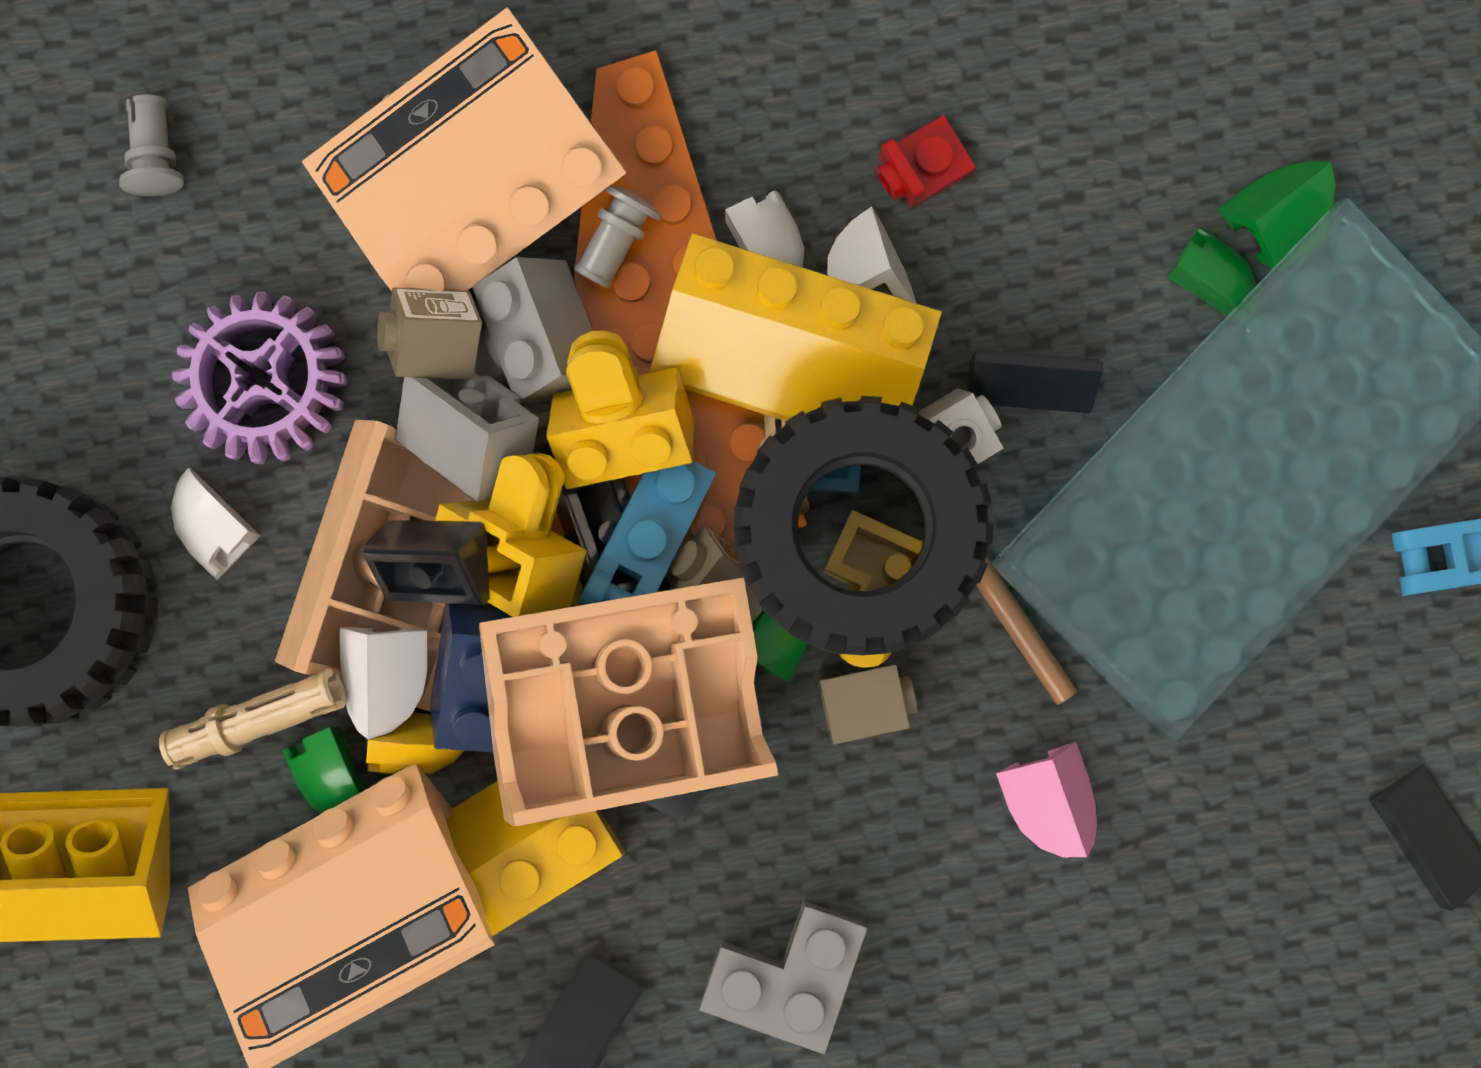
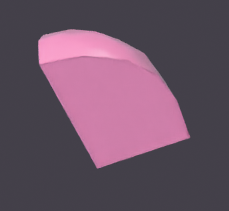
(1053, 801)

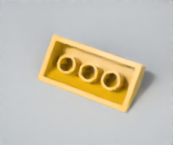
(787, 335)
(526, 863)
(84, 864)

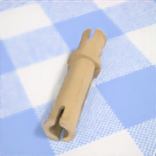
(228, 728)

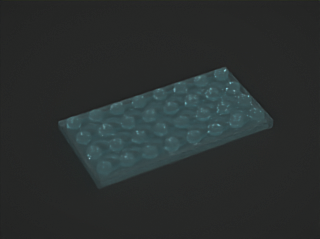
(1253, 471)

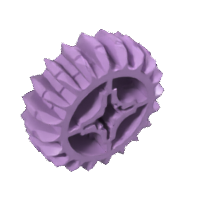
(216, 345)

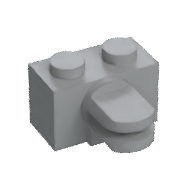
(530, 326)
(468, 428)

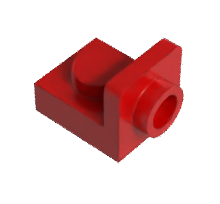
(923, 163)

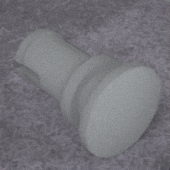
(149, 153)
(615, 235)

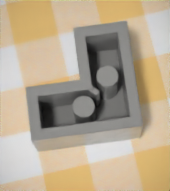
(793, 996)

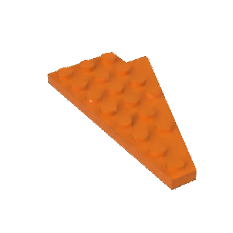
(643, 130)

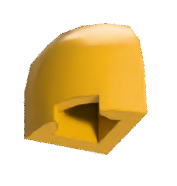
(409, 745)

